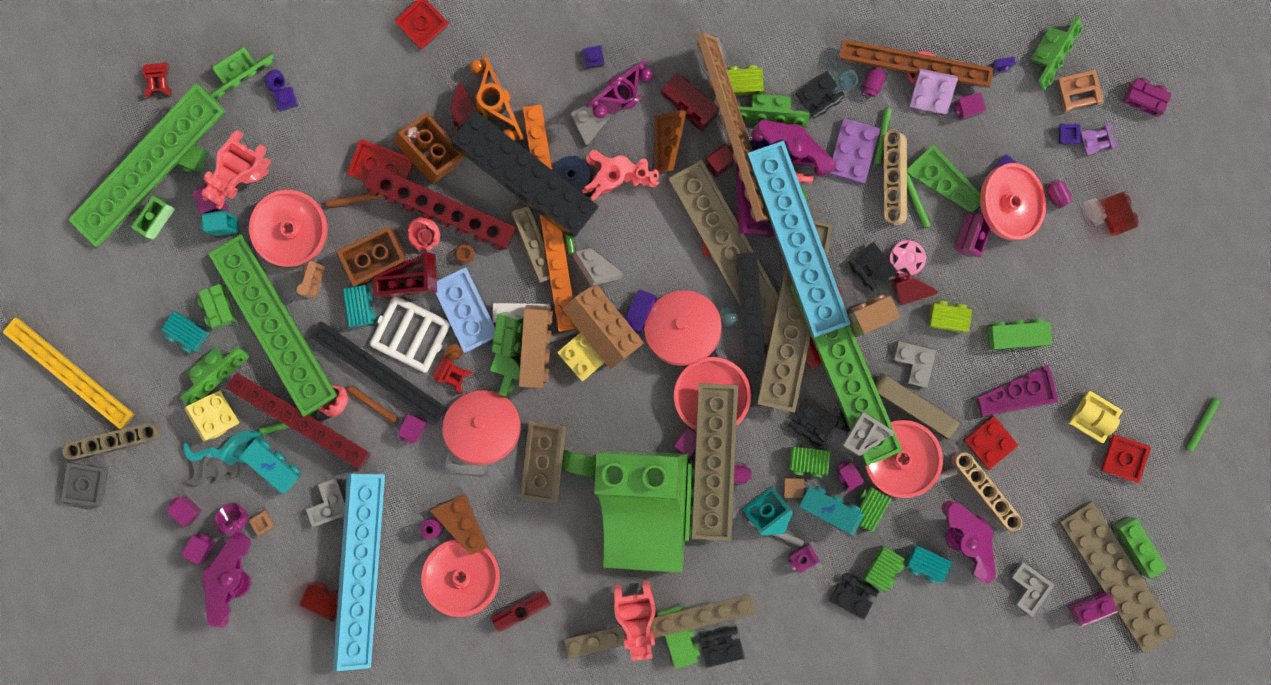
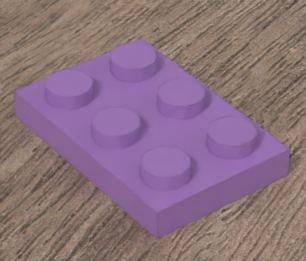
(854, 150)

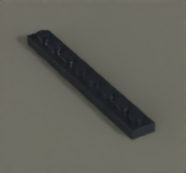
(752, 321)
(378, 372)

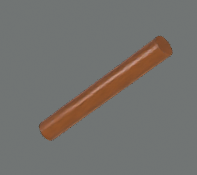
(351, 200)
(372, 404)

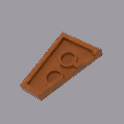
(667, 139)
(461, 523)

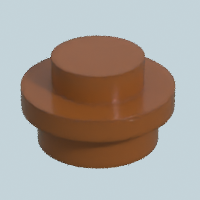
(465, 253)
(453, 352)

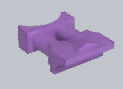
(1090, 140)

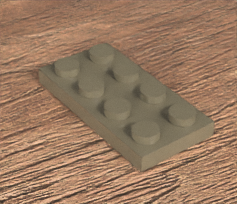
(543, 462)

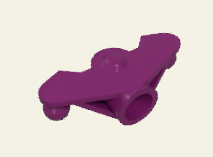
(620, 91)
(799, 144)
(972, 537)
(225, 580)

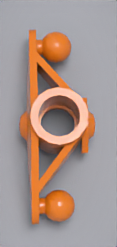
(477, 67)

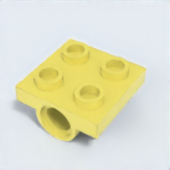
(581, 357)
(211, 416)
(1096, 417)

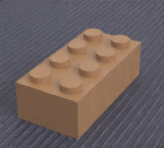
(872, 314)
(603, 326)
(534, 346)

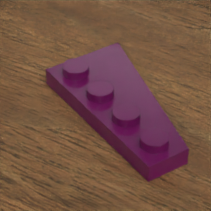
(747, 224)
(1026, 392)

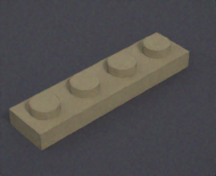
(531, 242)

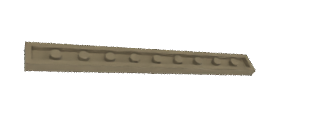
(664, 625)

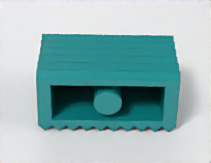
(219, 223)
(358, 306)
(184, 331)
(928, 563)

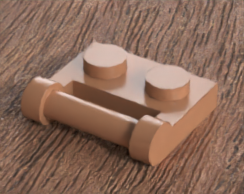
(1079, 84)
(312, 278)

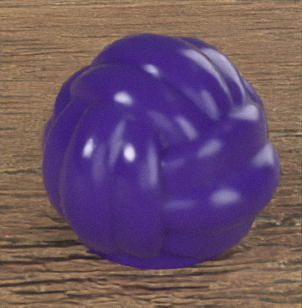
(274, 80)

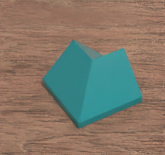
(769, 513)

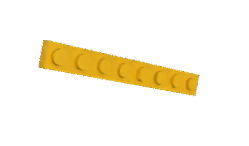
(68, 373)

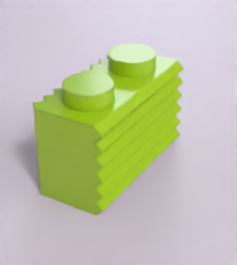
(746, 80)
(948, 317)

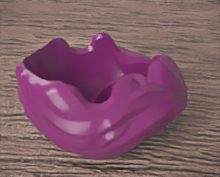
(231, 518)

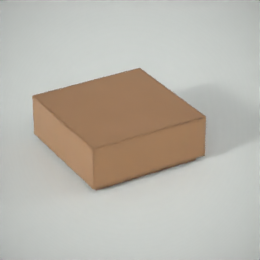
(793, 487)
(261, 523)

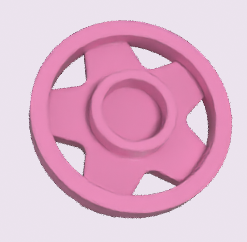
(908, 257)

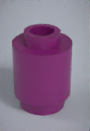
(873, 82)
(1059, 193)
(741, 474)
(435, 524)

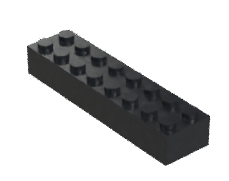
(524, 175)

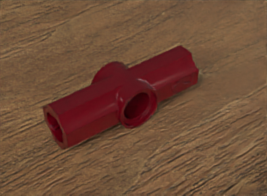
(510, 617)

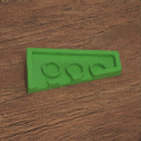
(943, 177)

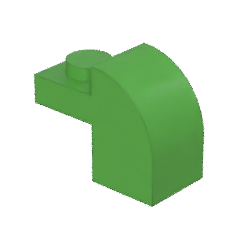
(510, 369)
(579, 463)

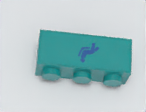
(271, 465)
(831, 510)

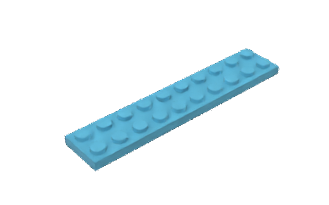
(798, 239)
(358, 571)

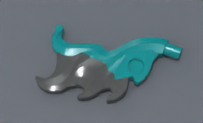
(219, 461)

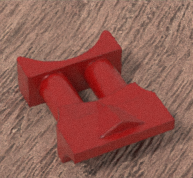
(158, 71)
(444, 370)

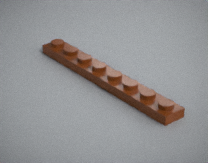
(912, 62)

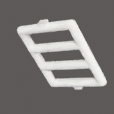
(408, 358)

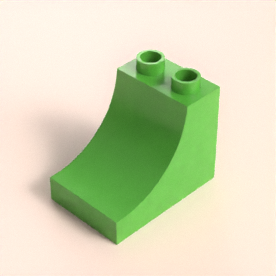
(643, 509)

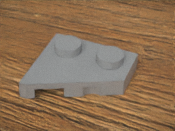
(588, 124)
(596, 268)
(865, 434)

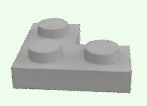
(919, 358)
(333, 504)
(1035, 588)

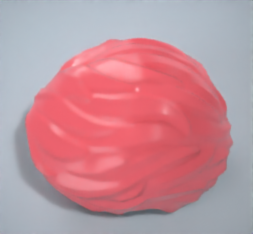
(423, 234)
(337, 405)

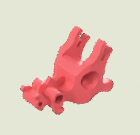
(234, 165)
(614, 170)
(636, 616)

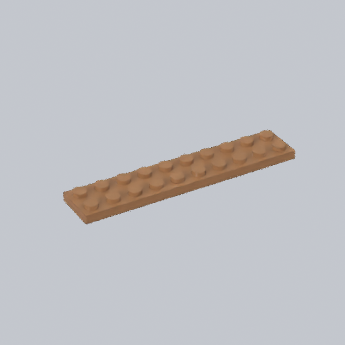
(732, 120)

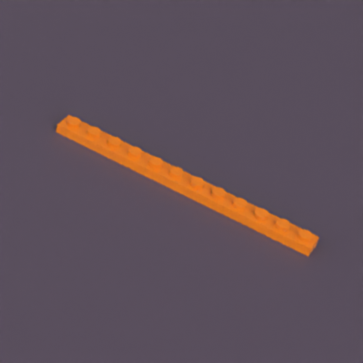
(551, 234)

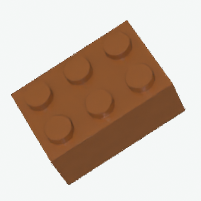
(428, 148)
(372, 256)

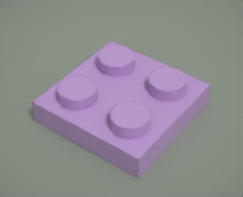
(933, 91)

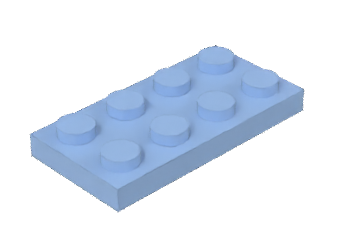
(465, 310)

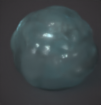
(847, 79)
(729, 316)

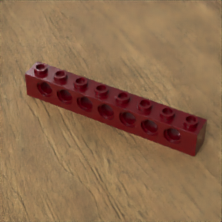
(378, 176)
(293, 418)

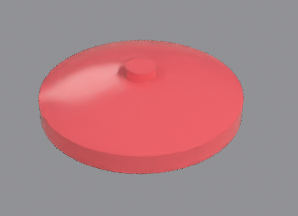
(1013, 201)
(288, 228)
(683, 328)
(713, 371)
(481, 427)
(912, 469)
(458, 581)

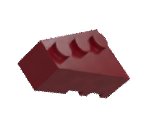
(685, 97)
(410, 278)

